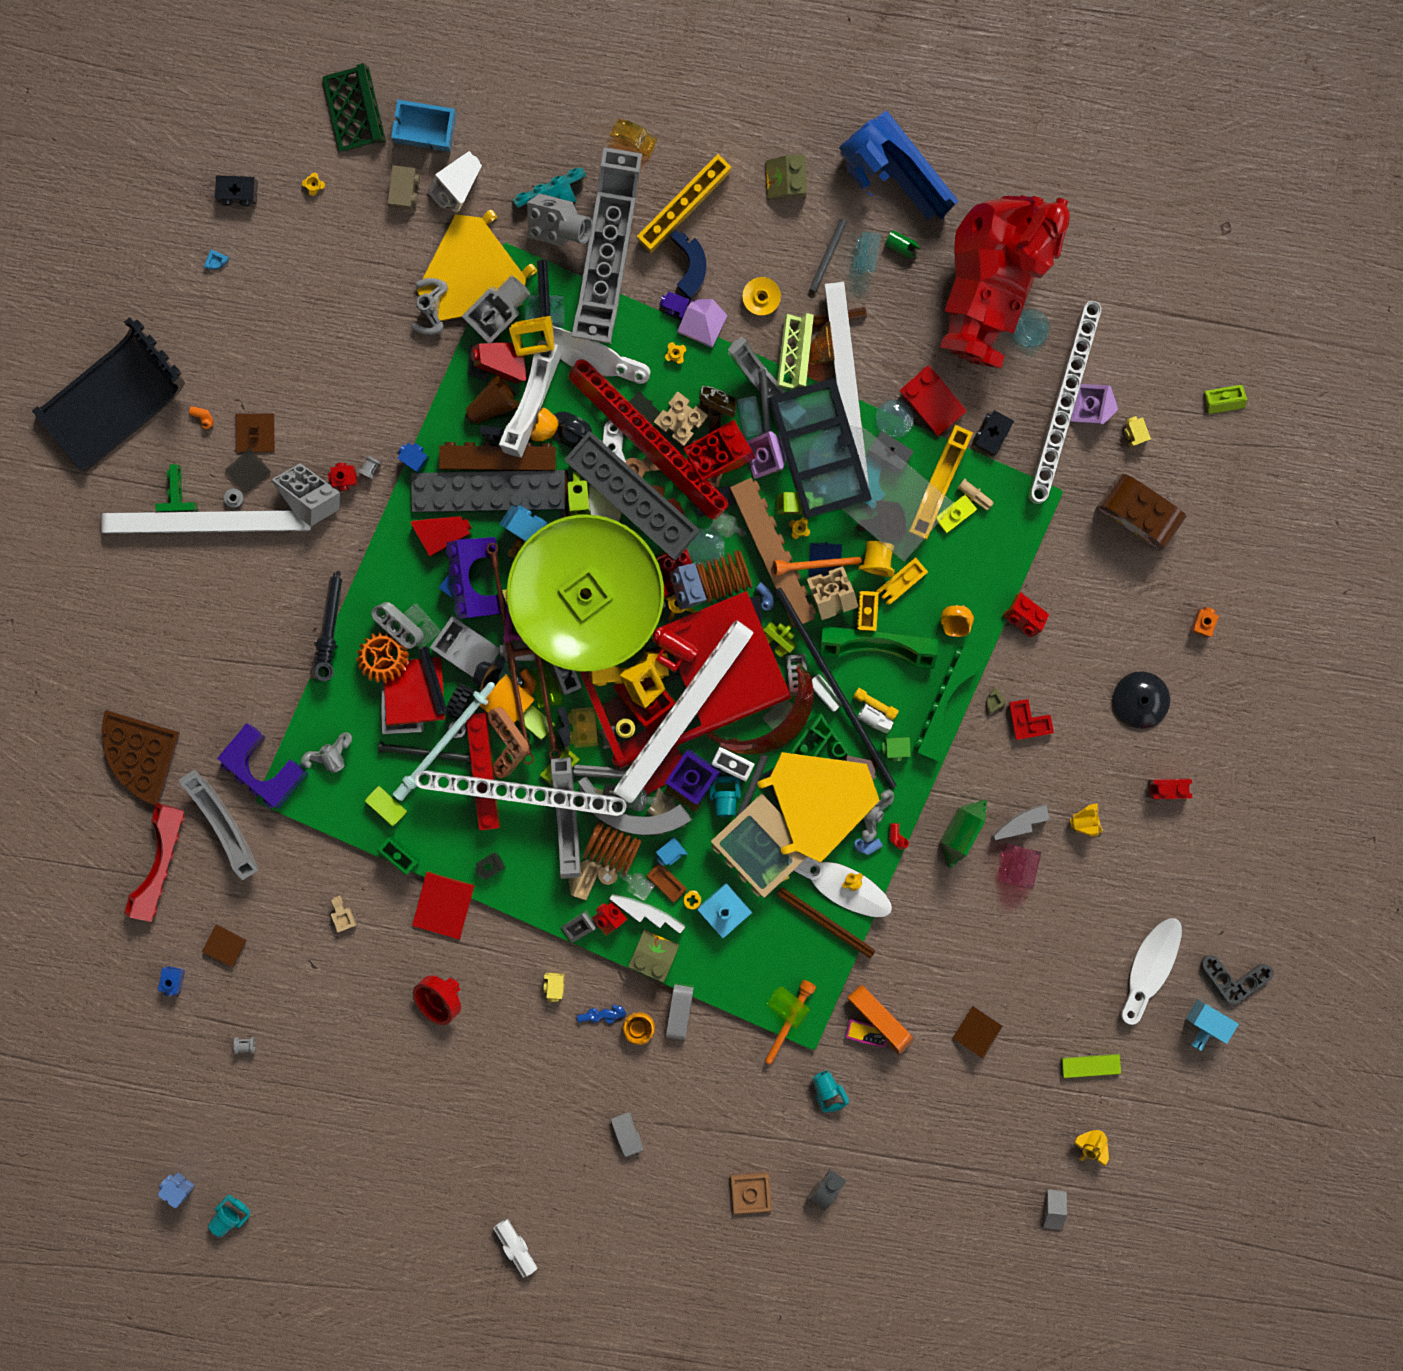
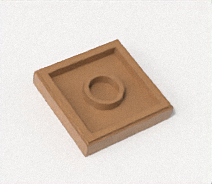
(751, 1193)

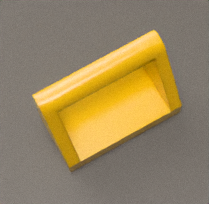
(528, 326)
(631, 681)

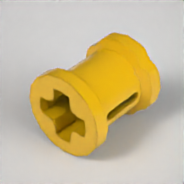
(687, 902)

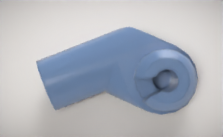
(767, 597)
(867, 848)

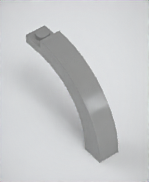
(749, 365)
(566, 820)
(636, 824)
(226, 828)

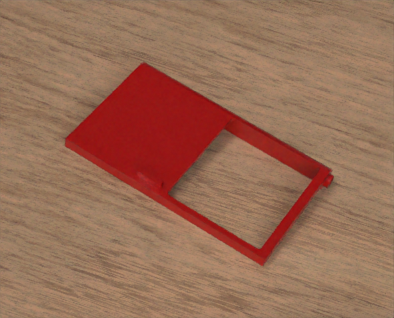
(746, 687)

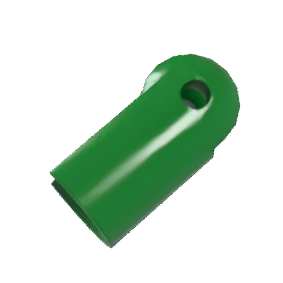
(900, 243)

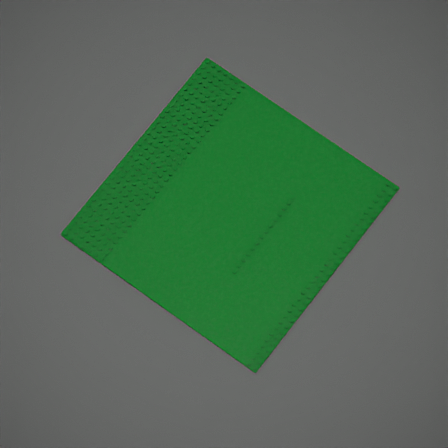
(776, 946)

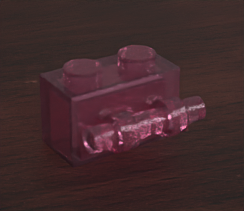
(1022, 866)

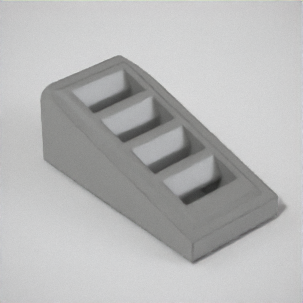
(794, 658)

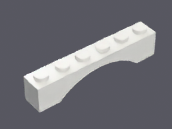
(520, 427)

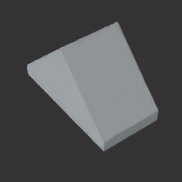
(579, 926)
(1055, 1209)

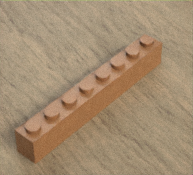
(770, 546)

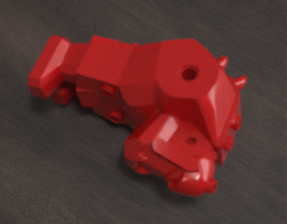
(996, 261)

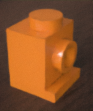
(1198, 624)

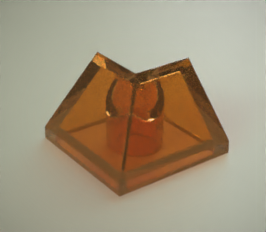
(822, 347)

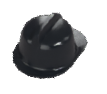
(570, 429)
(488, 672)

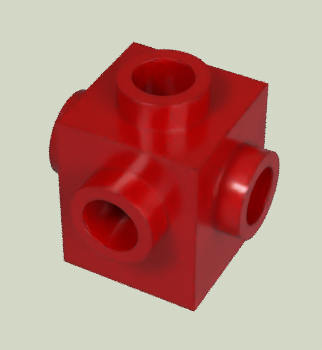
(348, 480)
(608, 917)

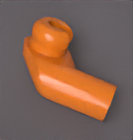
(204, 416)
(529, 681)

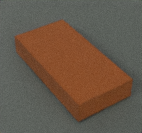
(666, 882)

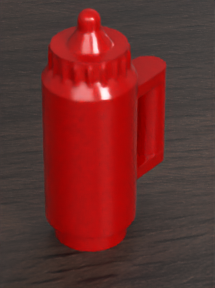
(674, 645)

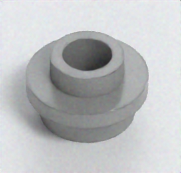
(239, 500)

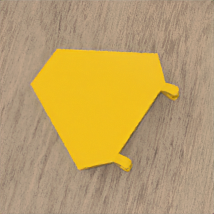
(470, 264)
(820, 800)

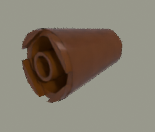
(492, 401)

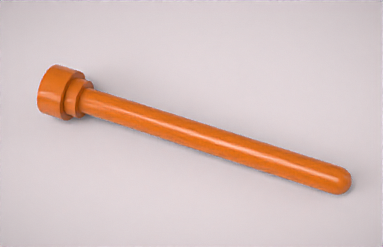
(780, 567)
(806, 989)

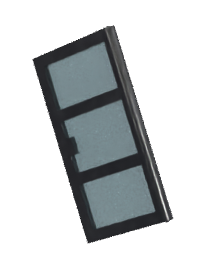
(819, 448)

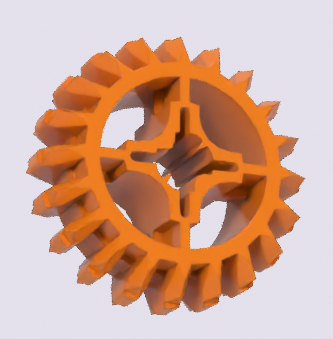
(377, 671)

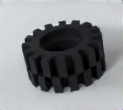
(459, 701)

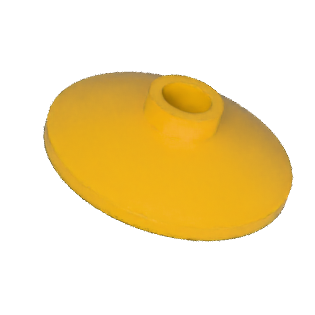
(763, 286)

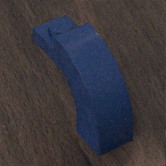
(695, 277)

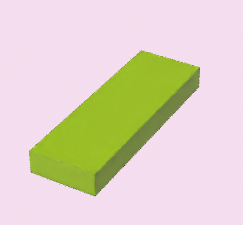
(1091, 1065)

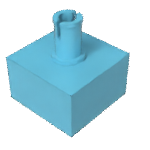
(724, 910)
(1210, 1024)

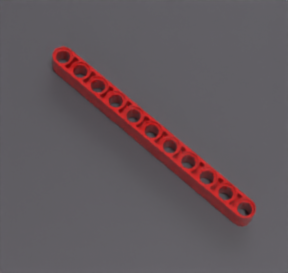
(647, 439)

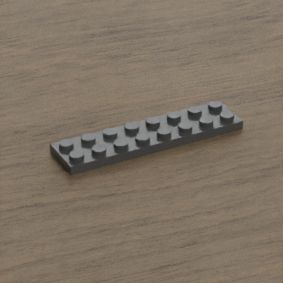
(488, 491)
(632, 495)

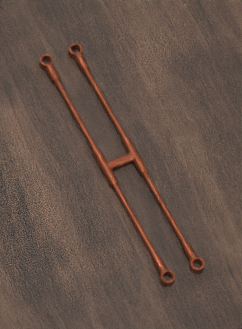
(512, 653)

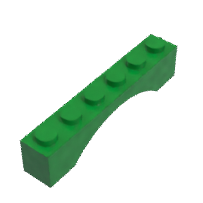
(842, 641)
(933, 740)

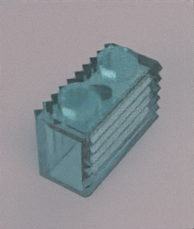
(749, 417)

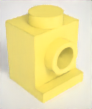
(1136, 431)
(554, 986)

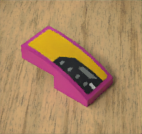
(865, 1033)

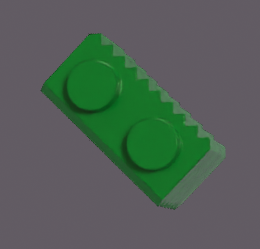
(398, 855)

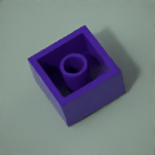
(693, 777)

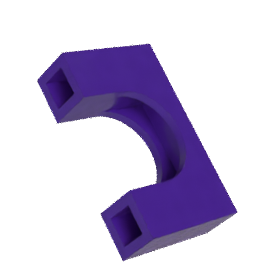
(467, 601)
(237, 757)

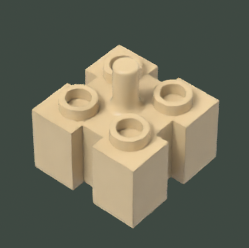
(680, 419)
(832, 593)

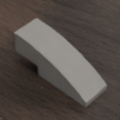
(1022, 822)

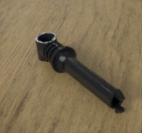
(326, 643)

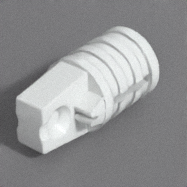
(875, 719)

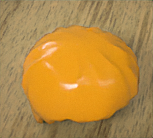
(545, 426)
(957, 620)
(639, 1028)

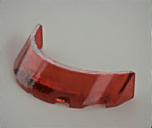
(786, 730)

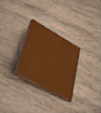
(255, 432)
(977, 1032)

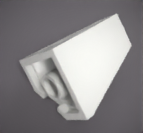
(454, 182)

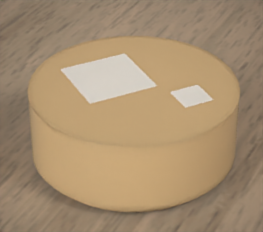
(607, 877)

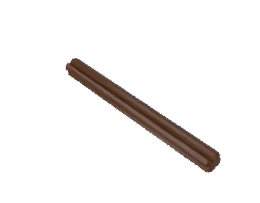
(825, 922)

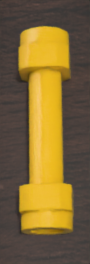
(890, 711)

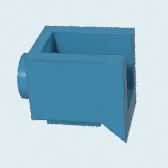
(670, 852)

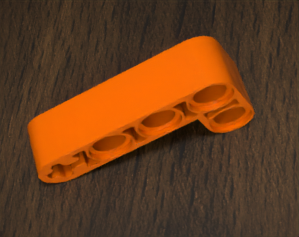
(881, 1019)

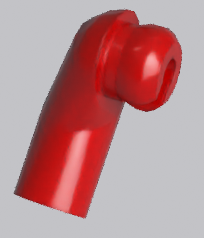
(897, 839)

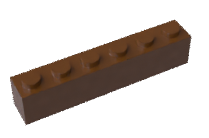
(494, 459)

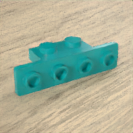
(558, 188)

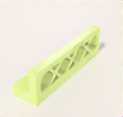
(802, 351)

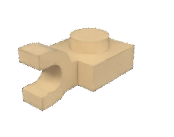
(342, 917)

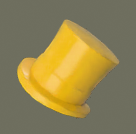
(877, 559)

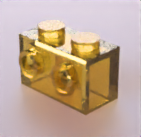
(584, 727)

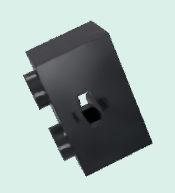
(227, 184)
(1001, 425)

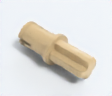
(975, 494)

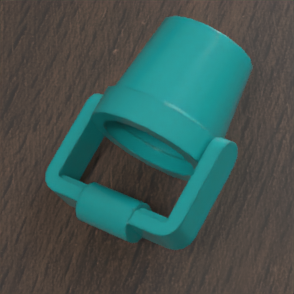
(726, 801)
(827, 1088)
(226, 1217)

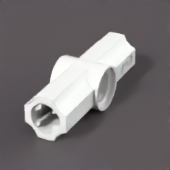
(515, 1248)

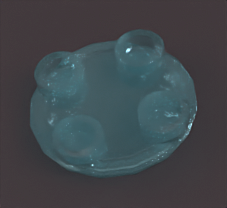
(1032, 328)
(894, 418)
(706, 547)

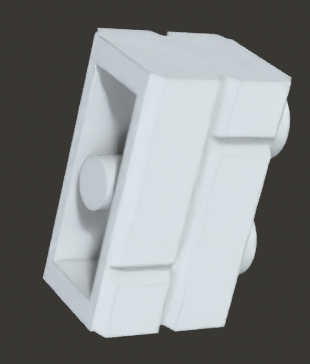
(732, 764)

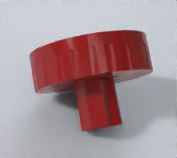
(437, 999)

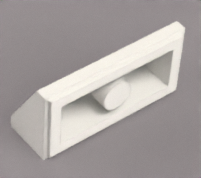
(825, 692)

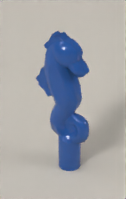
(608, 1014)

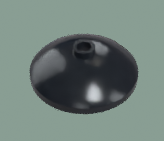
(1128, 702)

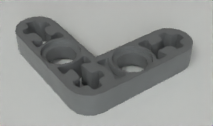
(1230, 984)

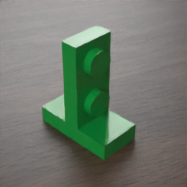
(174, 493)

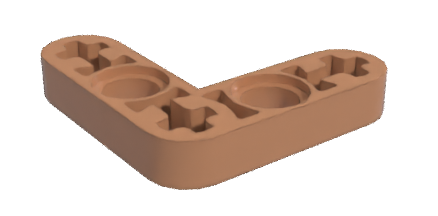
(516, 748)

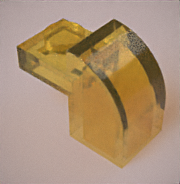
(634, 136)

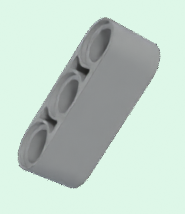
(389, 621)
(679, 1012)

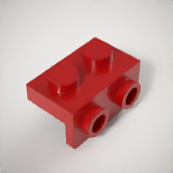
(1026, 615)

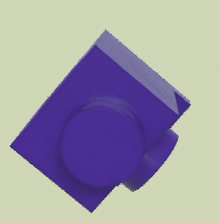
(674, 304)

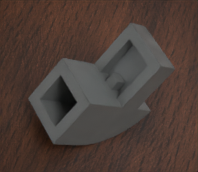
(825, 1191)

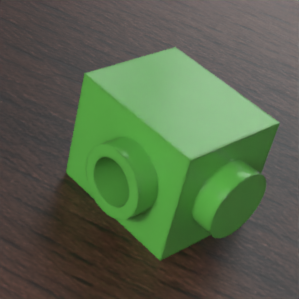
(896, 748)

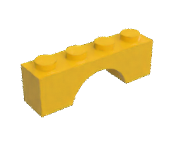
(613, 673)

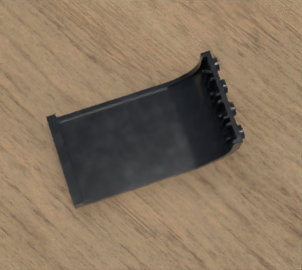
(111, 398)

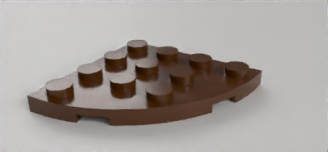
(138, 753)

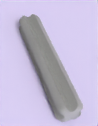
(596, 771)

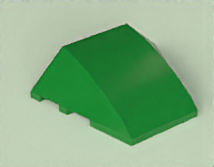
(818, 740)
(963, 831)

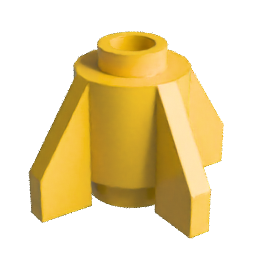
(674, 609)
(1087, 821)
(1094, 1145)

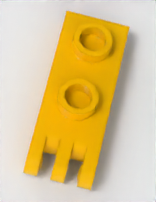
(902, 580)

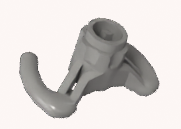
(429, 305)
(329, 754)
(875, 815)

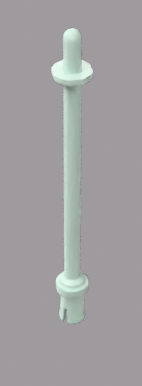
(409, 781)

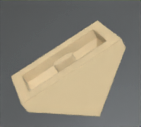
(582, 885)

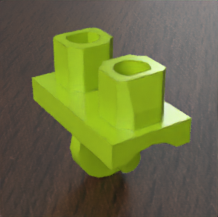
(781, 635)

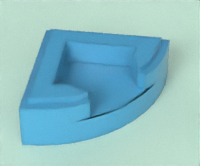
(215, 260)

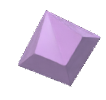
(702, 321)
(1094, 404)
(768, 455)

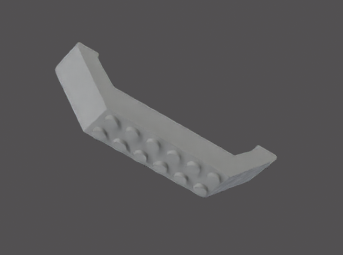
(608, 245)

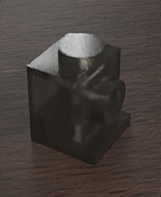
(493, 859)

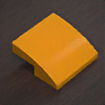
(504, 697)

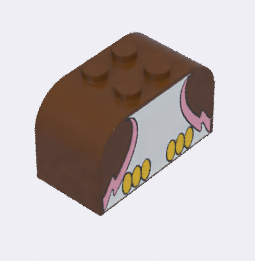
(1142, 511)

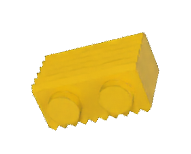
(867, 611)

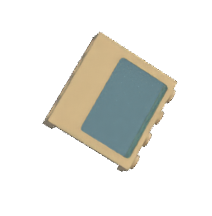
(754, 846)

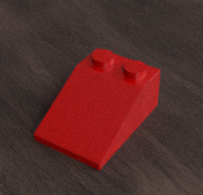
(932, 401)
(654, 713)

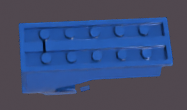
(886, 147)

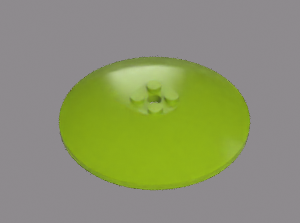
(576, 556)

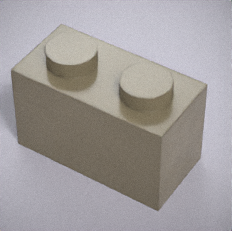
(403, 187)

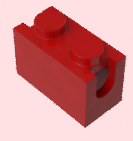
(1170, 788)

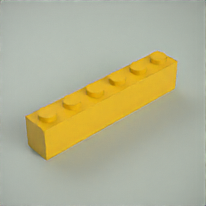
(684, 203)

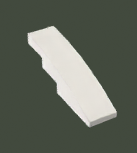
(640, 910)

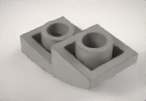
(627, 1135)

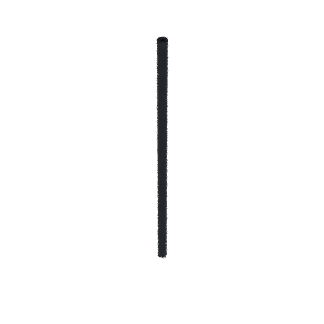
(835, 687)

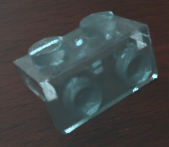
(868, 252)
(557, 309)

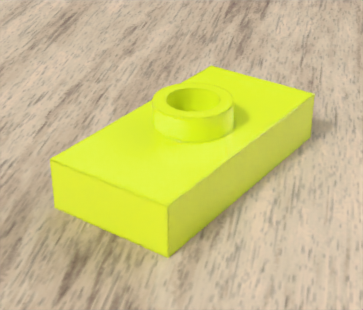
(959, 511)

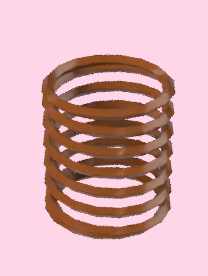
(713, 585)
(613, 848)

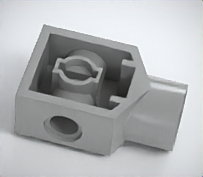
(556, 221)
(496, 308)

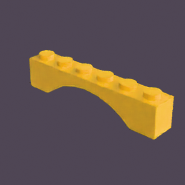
(950, 459)

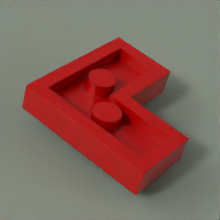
(1025, 725)

